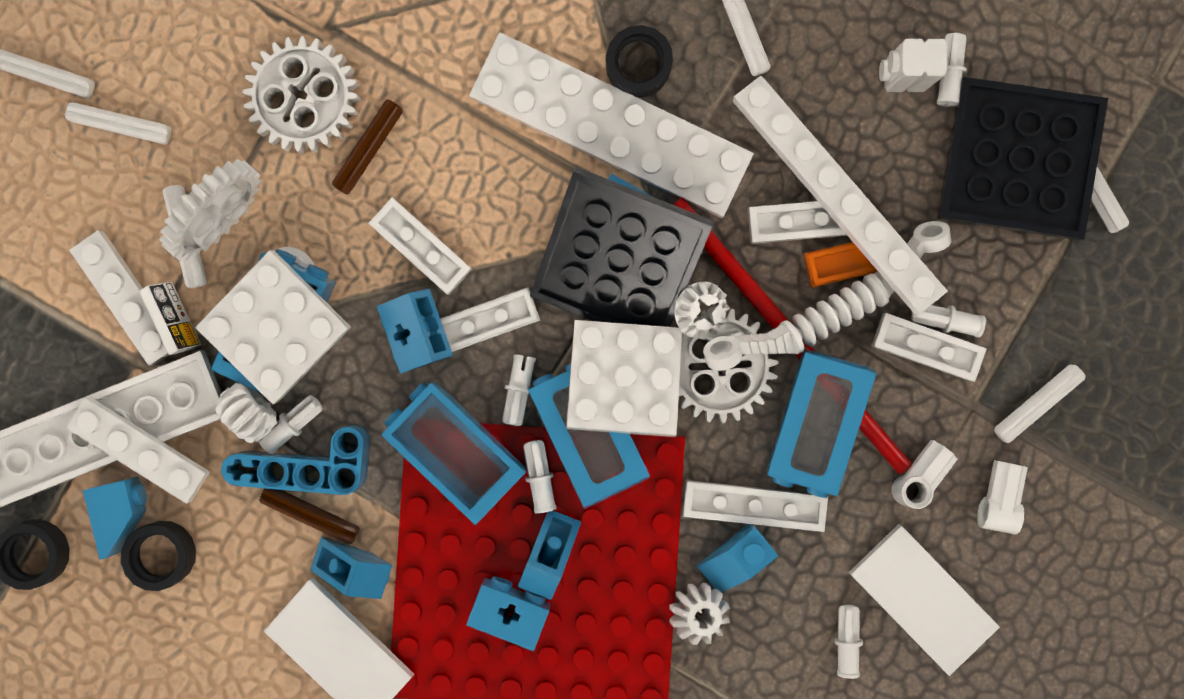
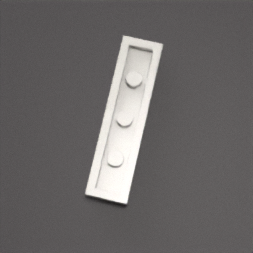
(120, 293)
(137, 449)
(754, 505)

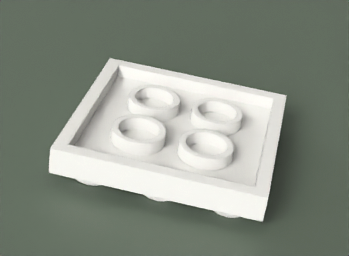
(273, 327)
(624, 378)

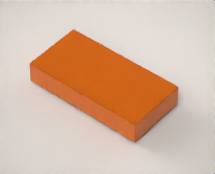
(836, 264)

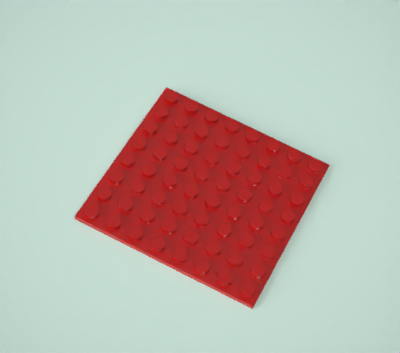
(607, 616)

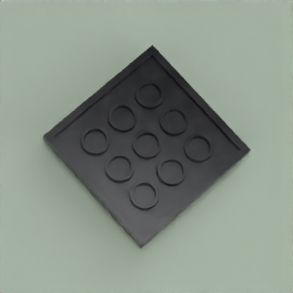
(1023, 158)
(619, 253)

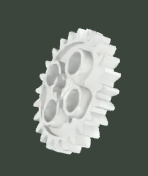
(275, 79)
(210, 209)
(721, 397)

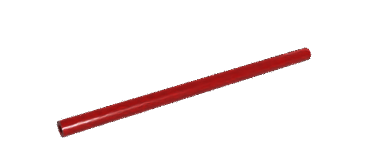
(774, 317)

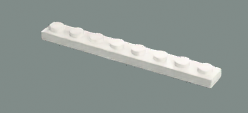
(839, 196)

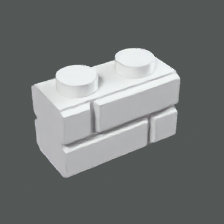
(914, 65)

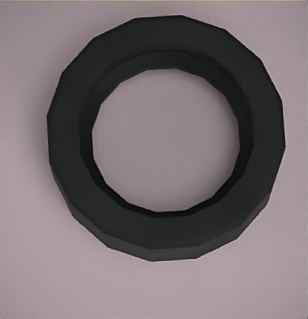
(634, 34)
(57, 559)
(139, 574)

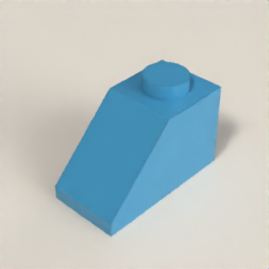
(115, 513)
(549, 554)
(737, 559)
(351, 569)

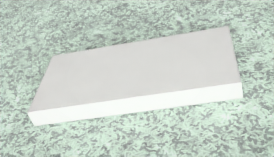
(924, 599)
(336, 647)

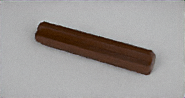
(367, 147)
(310, 515)

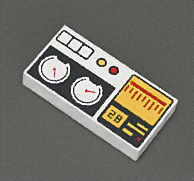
(170, 318)

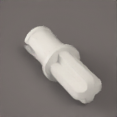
(951, 83)
(951, 320)
(518, 390)
(291, 424)
(539, 476)
(848, 641)

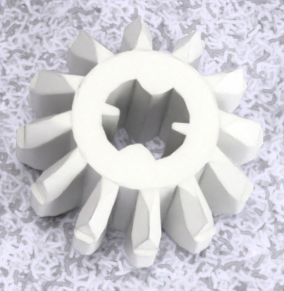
(245, 413)
(705, 624)

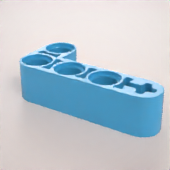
(296, 465)

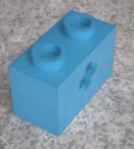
(414, 330)
(490, 610)

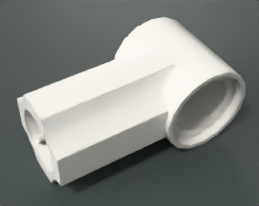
(926, 472)
(1003, 506)

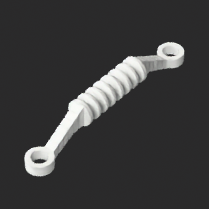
(839, 310)

